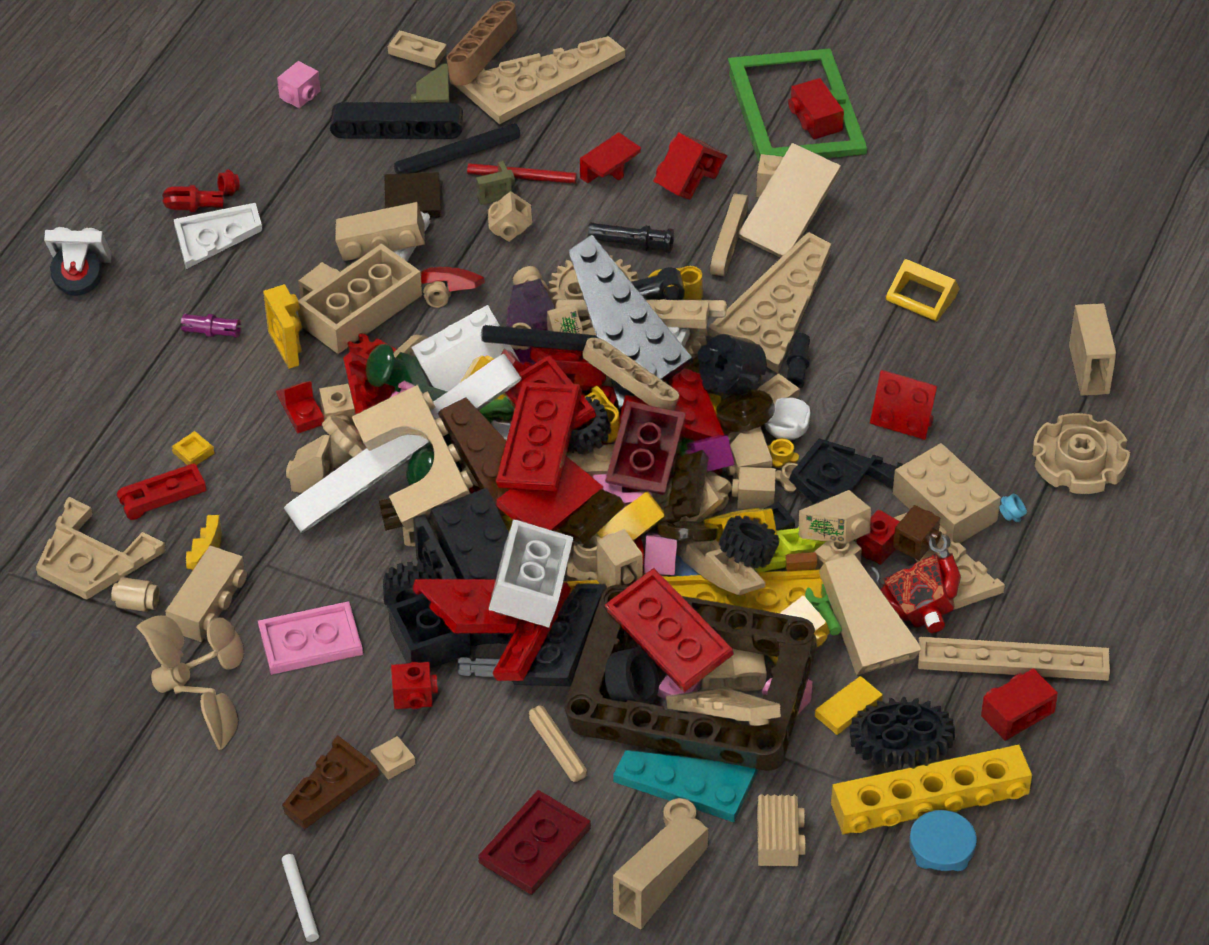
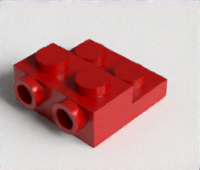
(573, 365)

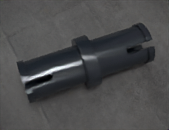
(798, 359)

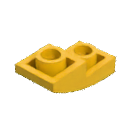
(635, 518)
(208, 537)

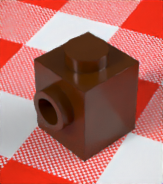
(915, 531)

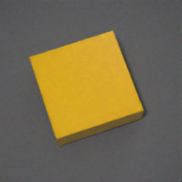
(193, 449)

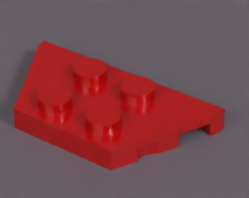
(465, 605)

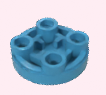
(942, 841)

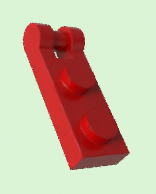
(161, 490)

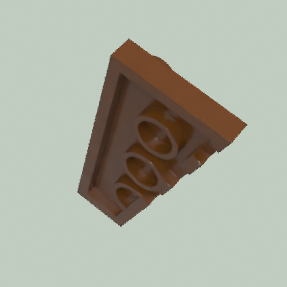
(477, 443)

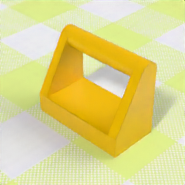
(928, 278)

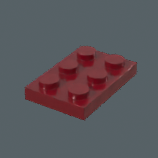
(534, 842)

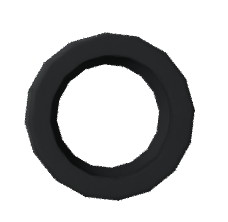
(643, 673)

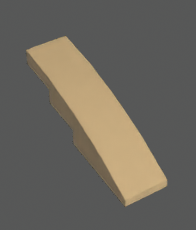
(716, 567)

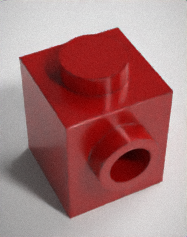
(879, 542)

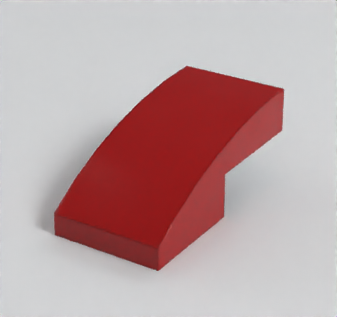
(456, 278)

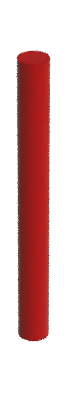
(525, 173)

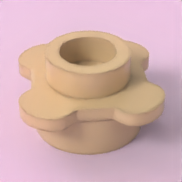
(783, 477)

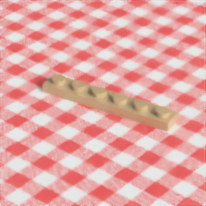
(1013, 658)

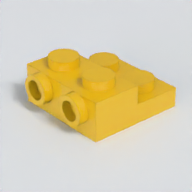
(284, 323)

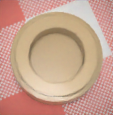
(677, 806)

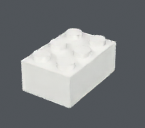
(531, 573)

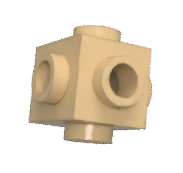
(509, 216)

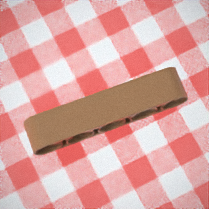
(482, 43)

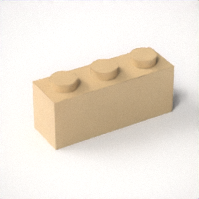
(393, 227)
(207, 592)

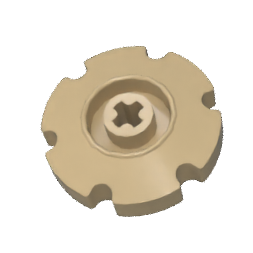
(1080, 453)

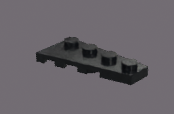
(565, 642)

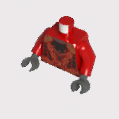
(925, 588)

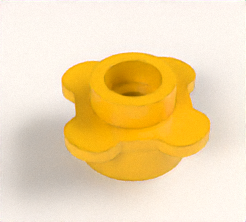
(782, 452)

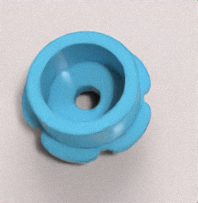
(1012, 508)

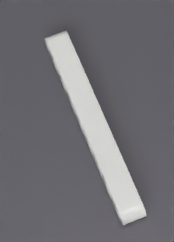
(373, 465)

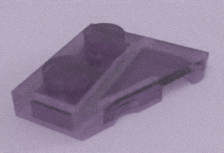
(529, 305)

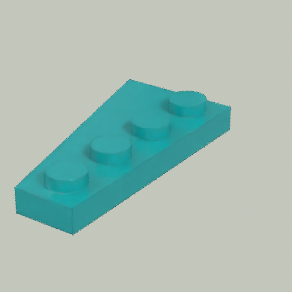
(708, 784)

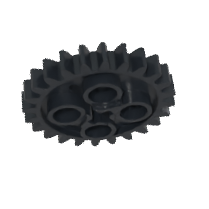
(902, 733)

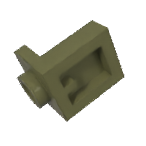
(495, 185)

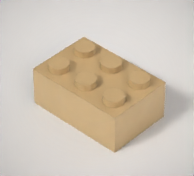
(948, 490)

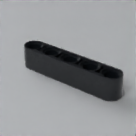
(396, 120)

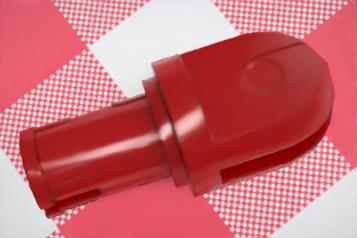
(191, 198)

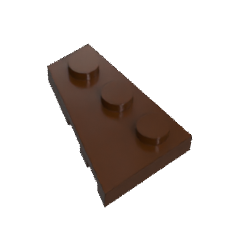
(330, 784)

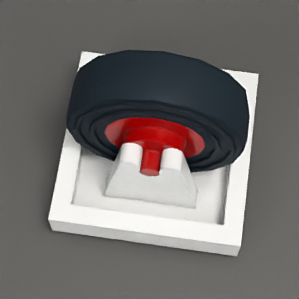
(77, 258)

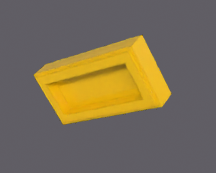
(843, 706)

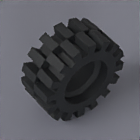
(592, 434)
(748, 541)
(400, 580)

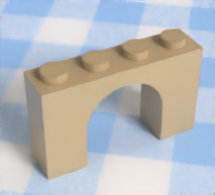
(411, 415)

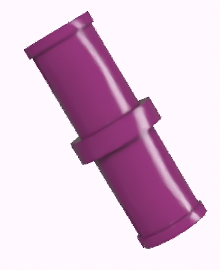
(211, 325)

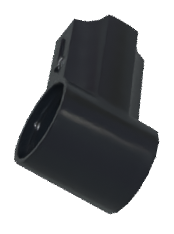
(656, 287)

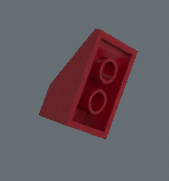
(646, 448)

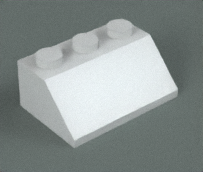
(451, 351)

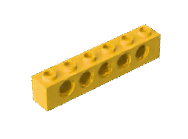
(938, 786)

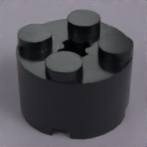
(731, 364)

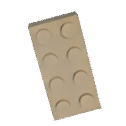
(359, 298)

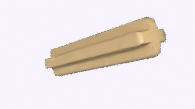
(557, 743)

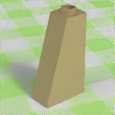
(868, 622)
(657, 869)

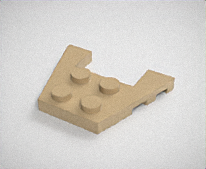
(86, 564)

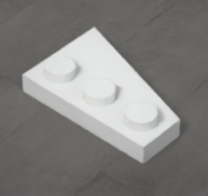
(215, 231)

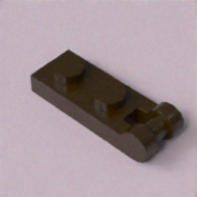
(687, 486)

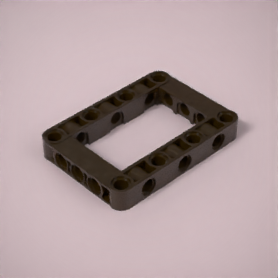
(679, 732)

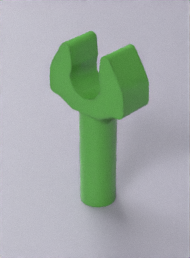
(824, 607)

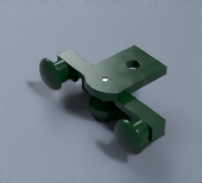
(391, 370)

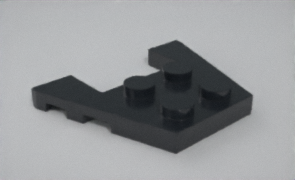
(835, 469)

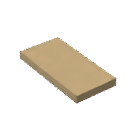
(789, 201)

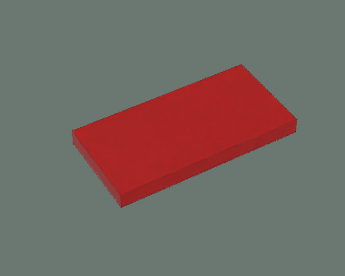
(539, 436)
(669, 630)

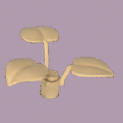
(166, 641)

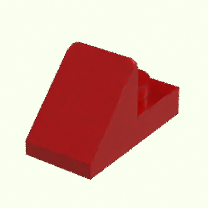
(301, 406)

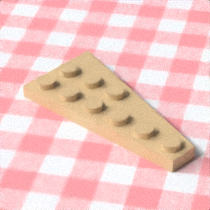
(777, 300)

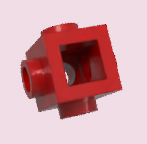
(413, 685)

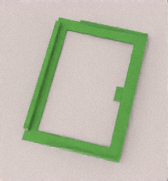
(754, 121)

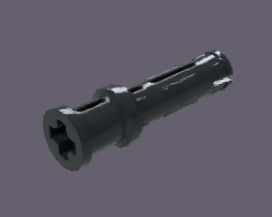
(645, 235)

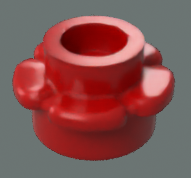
(228, 182)

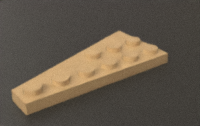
(533, 78)

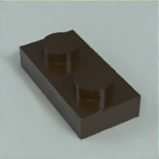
(592, 516)

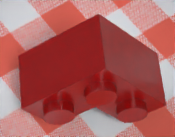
(687, 164)

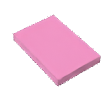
(310, 637)

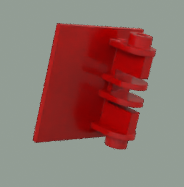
(903, 404)

